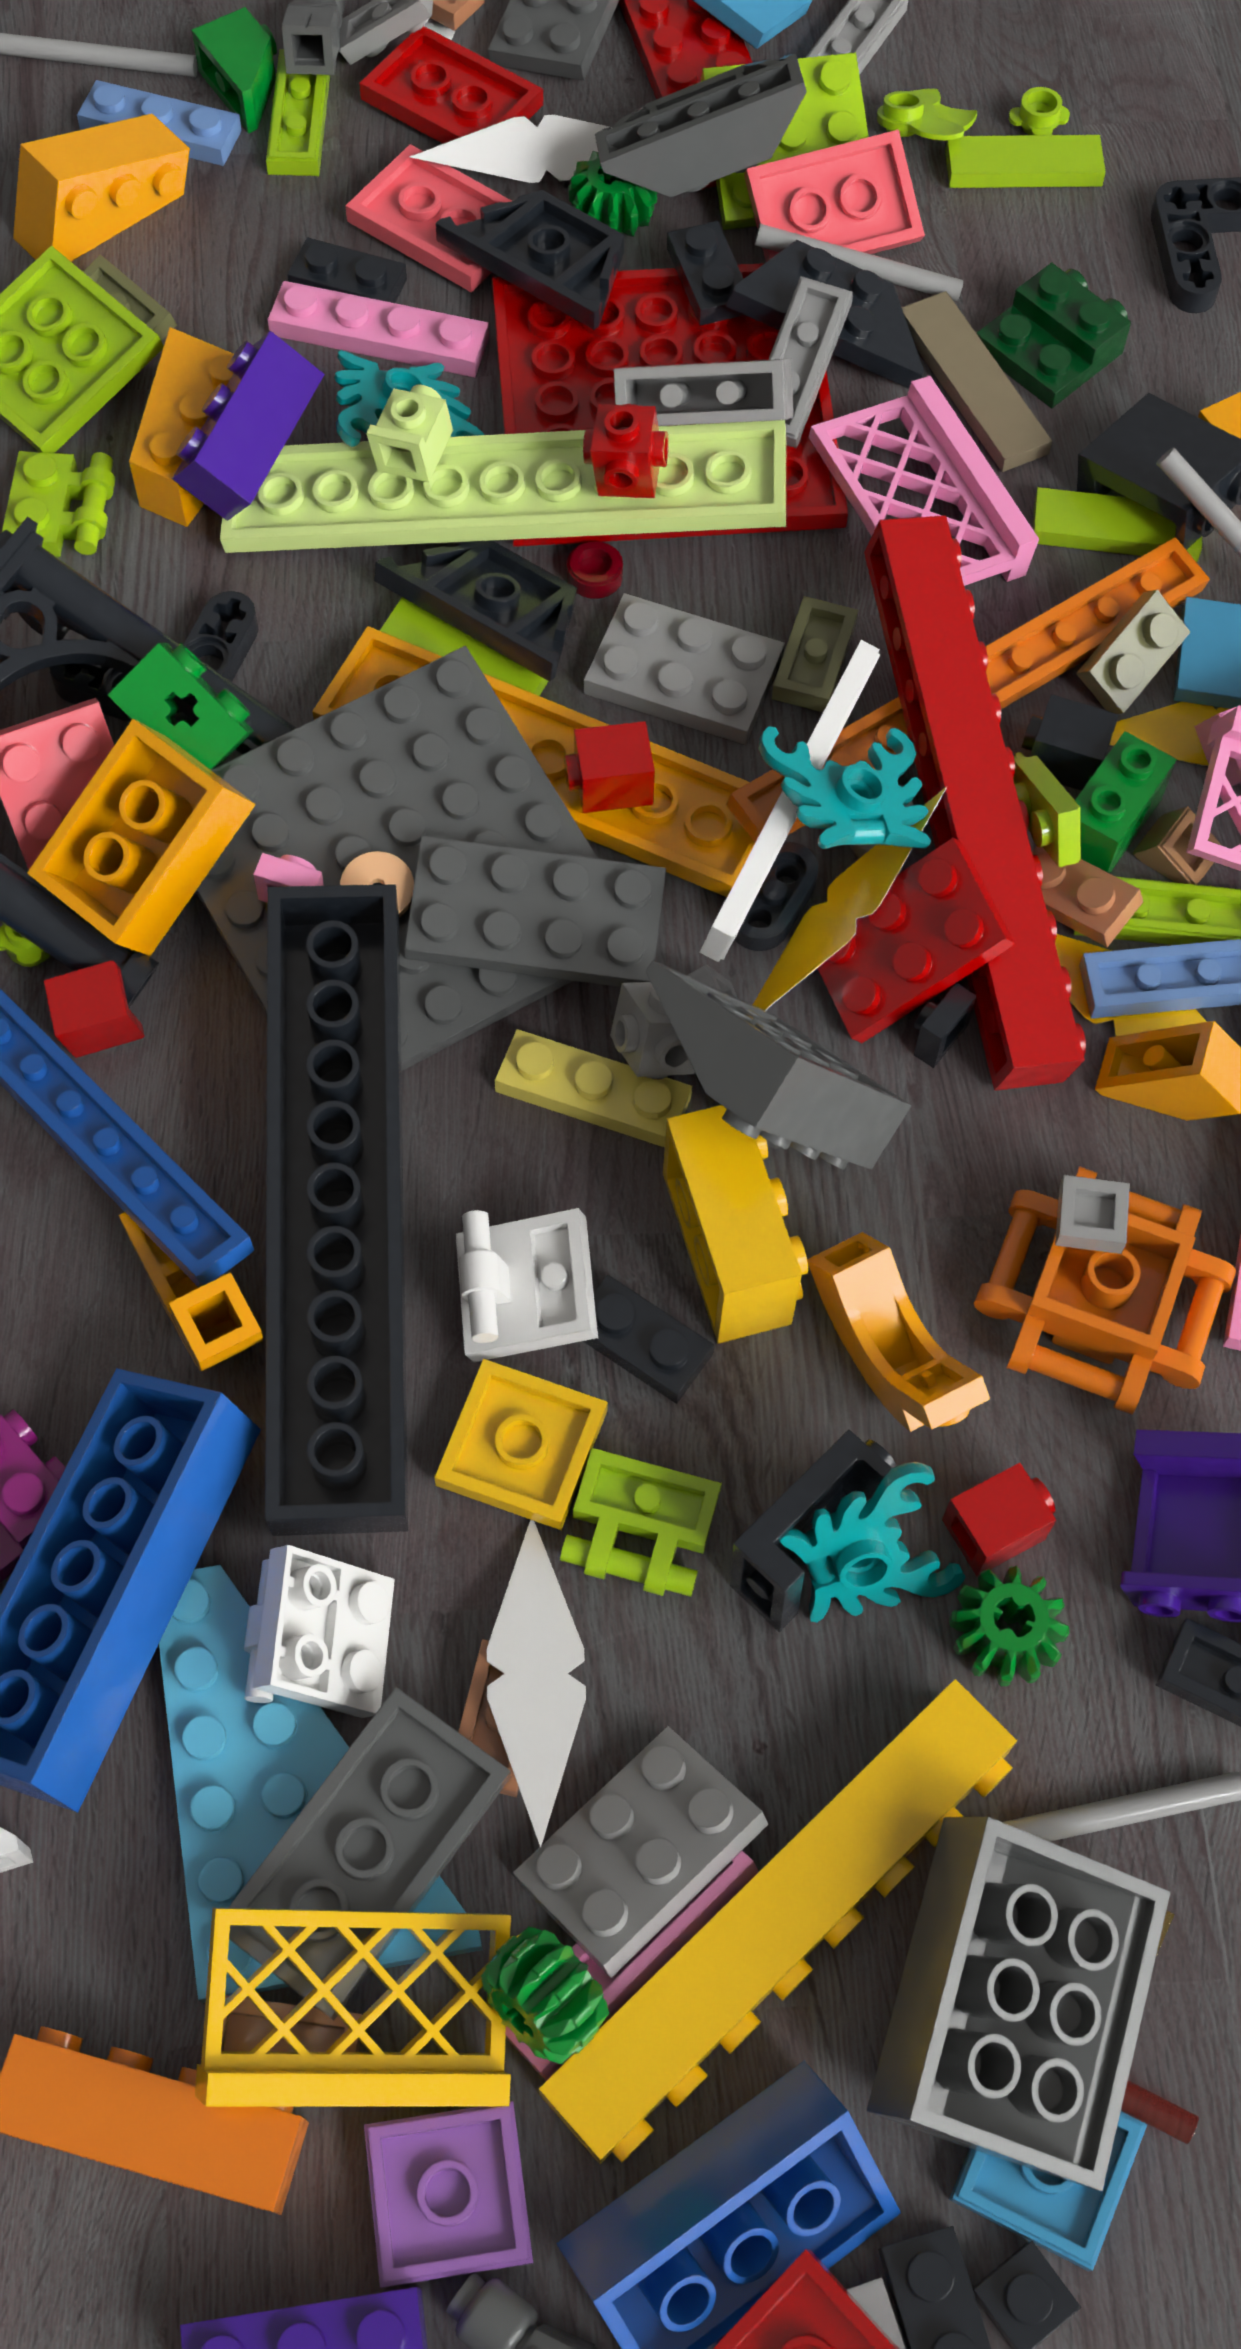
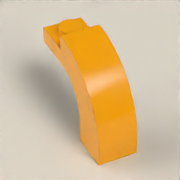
(208, 1319)
(889, 1340)

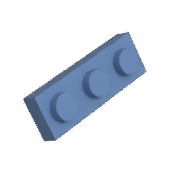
(204, 129)
(1162, 978)

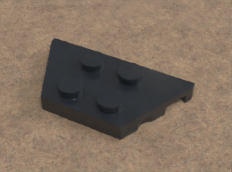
(544, 251)
(875, 326)
(491, 598)

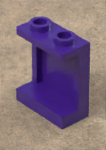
(1187, 1525)

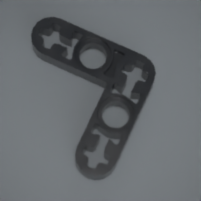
(1179, 217)
(202, 641)

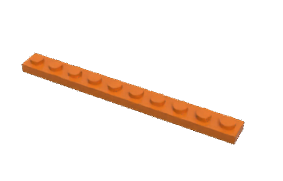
(1015, 661)

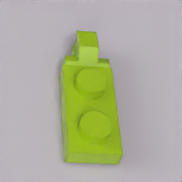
(1051, 810)

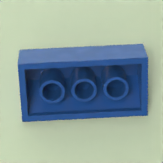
(729, 2216)

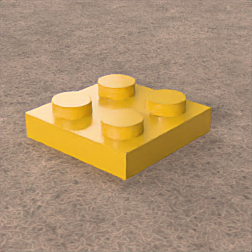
(521, 1444)

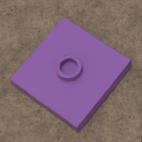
(447, 2194)

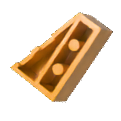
(95, 184)
(181, 386)

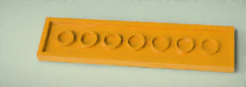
(683, 830)

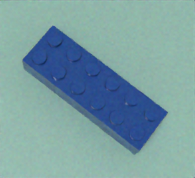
(109, 1574)

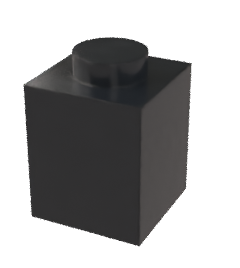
(1070, 739)

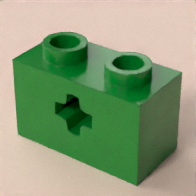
(167, 673)
(1121, 799)

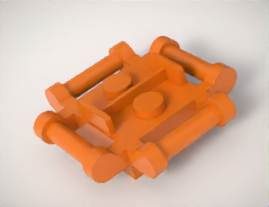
(1107, 1300)

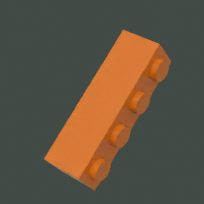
(146, 2121)

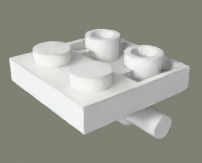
(524, 1284)
(318, 1633)

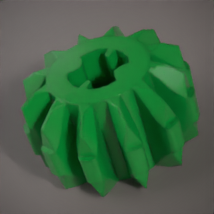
(609, 198)
(1001, 1647)
(544, 1994)

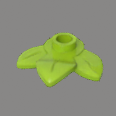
(923, 115)

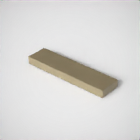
(975, 382)

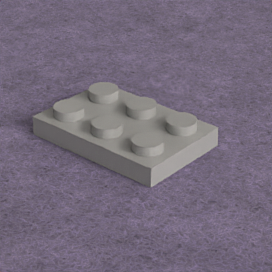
(684, 668)
(640, 1850)

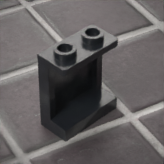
(1128, 454)
(765, 1569)

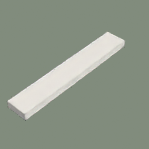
(784, 812)

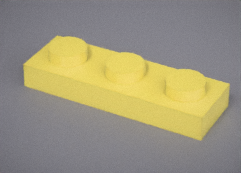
(590, 1087)

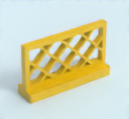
(341, 2076)

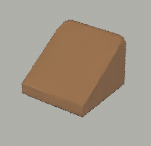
(1166, 848)

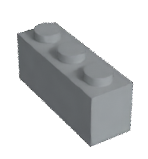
(710, 391)

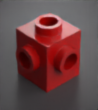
(626, 450)

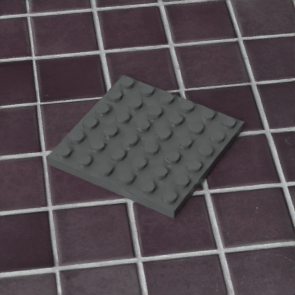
(377, 776)

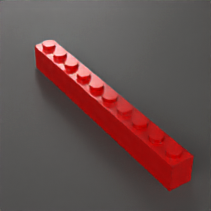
(960, 745)

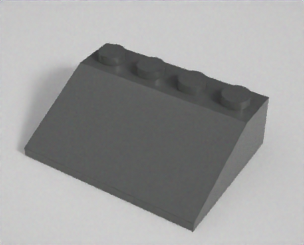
(776, 1076)
(1020, 2000)

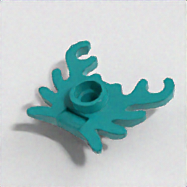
(369, 388)
(854, 800)
(860, 1551)

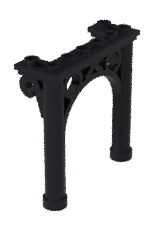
(53, 602)

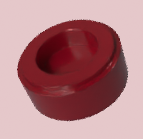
(595, 569)

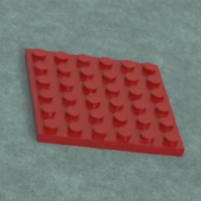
(561, 370)

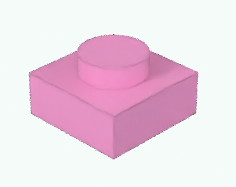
(284, 872)

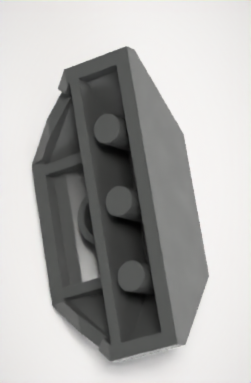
(705, 128)

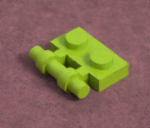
(44, 492)
(644, 1502)

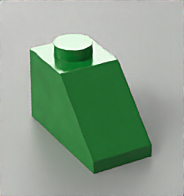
(238, 63)

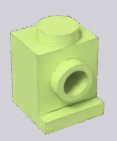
(415, 423)

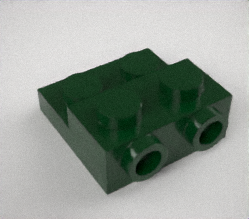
(1056, 334)

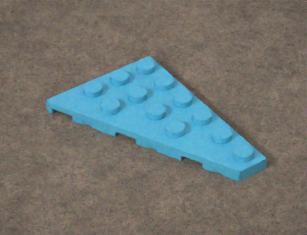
(246, 1772)

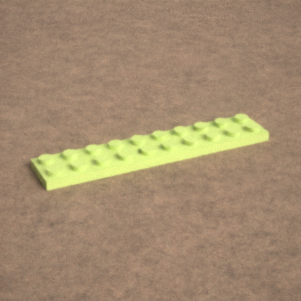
(512, 490)

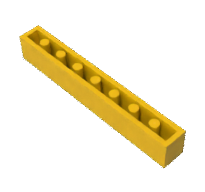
(774, 1923)

